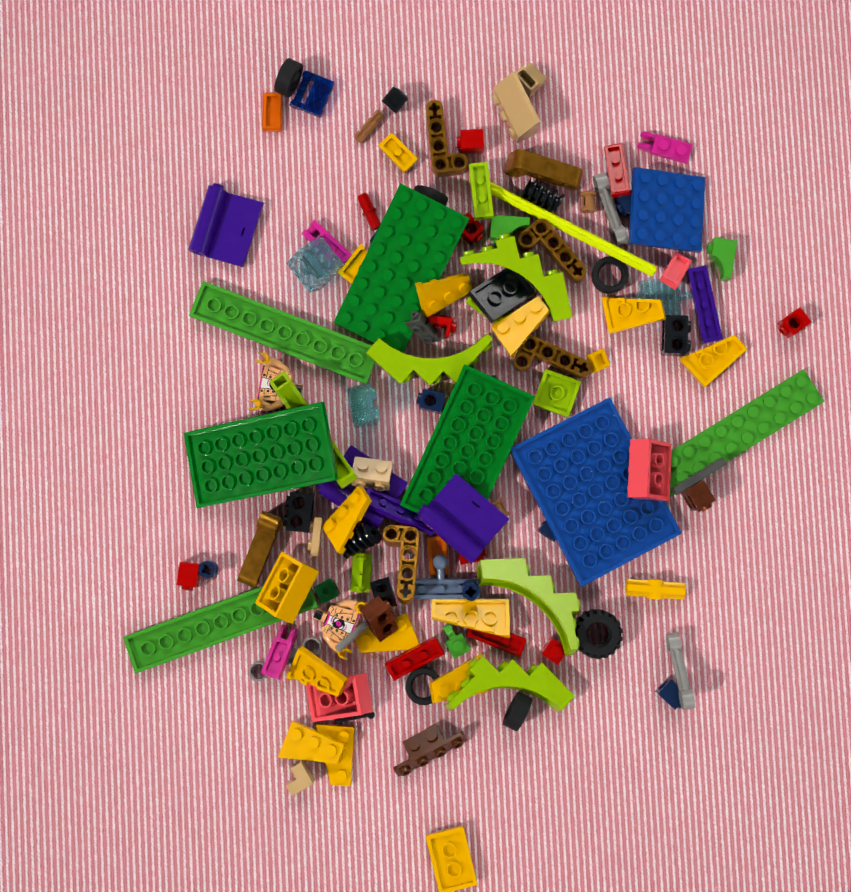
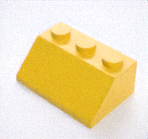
(286, 587)

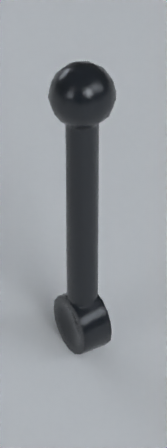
(370, 715)

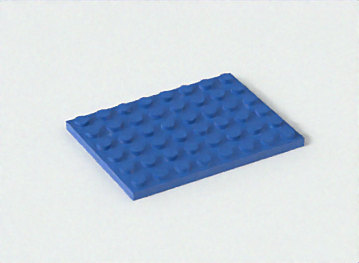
(581, 489)

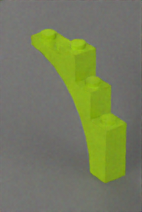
(529, 266)
(401, 365)
(291, 399)
(540, 590)
(538, 682)

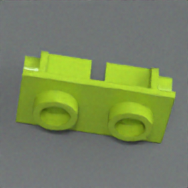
(361, 573)

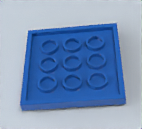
(666, 210)

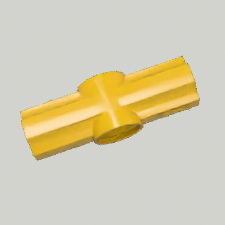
(655, 589)

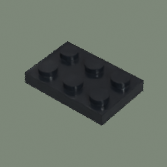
(501, 294)

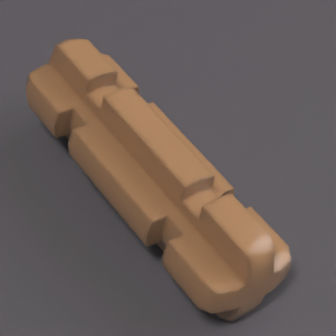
(369, 126)

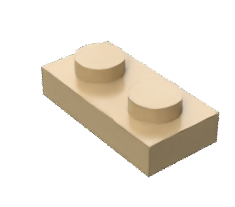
(315, 543)

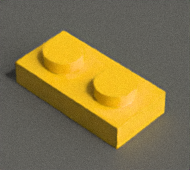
(398, 153)

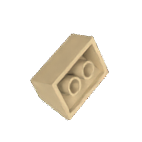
(515, 108)

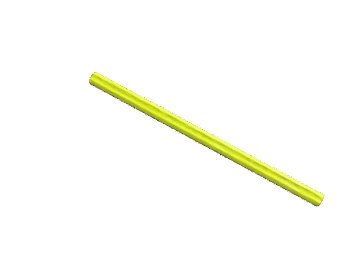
(573, 230)

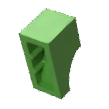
(507, 224)
(722, 253)

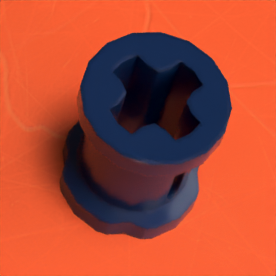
(214, 571)
(465, 586)

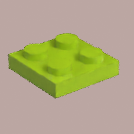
(556, 393)

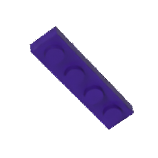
(704, 304)
(392, 509)

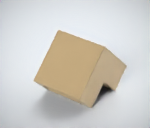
(531, 79)
(302, 779)

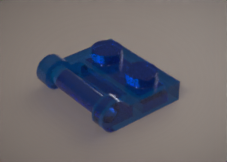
(317, 97)

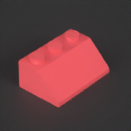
(649, 469)

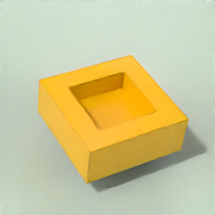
(598, 360)

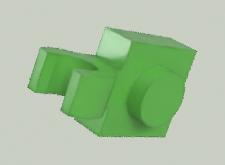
(456, 643)

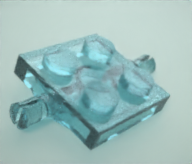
(658, 290)

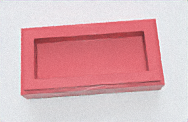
(675, 270)

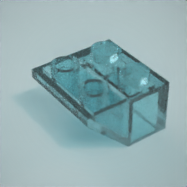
(315, 264)
(362, 405)

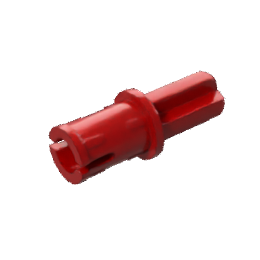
(369, 211)

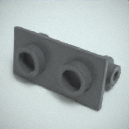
(422, 328)

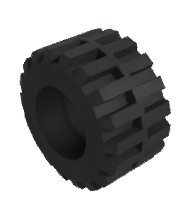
(613, 638)

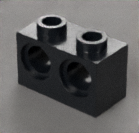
(669, 335)
(305, 512)

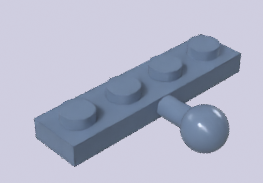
(440, 587)

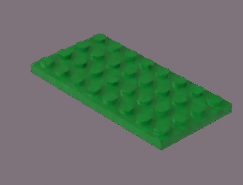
(407, 249)
(470, 437)
(261, 455)

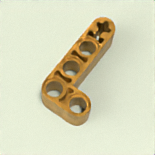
(440, 139)
(527, 163)
(554, 253)
(554, 360)
(260, 548)
(405, 564)

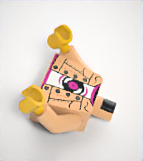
(267, 398)
(339, 622)

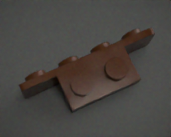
(427, 746)

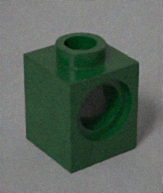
(327, 590)

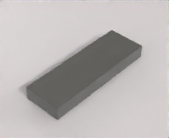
(696, 477)

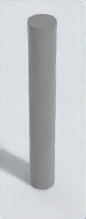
(351, 636)

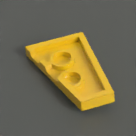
(441, 293)
(401, 639)
(314, 671)

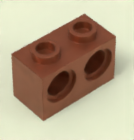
(698, 497)
(379, 618)

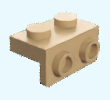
(372, 473)

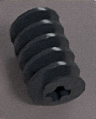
(542, 196)
(363, 538)

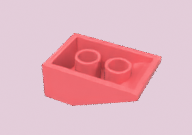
(352, 702)

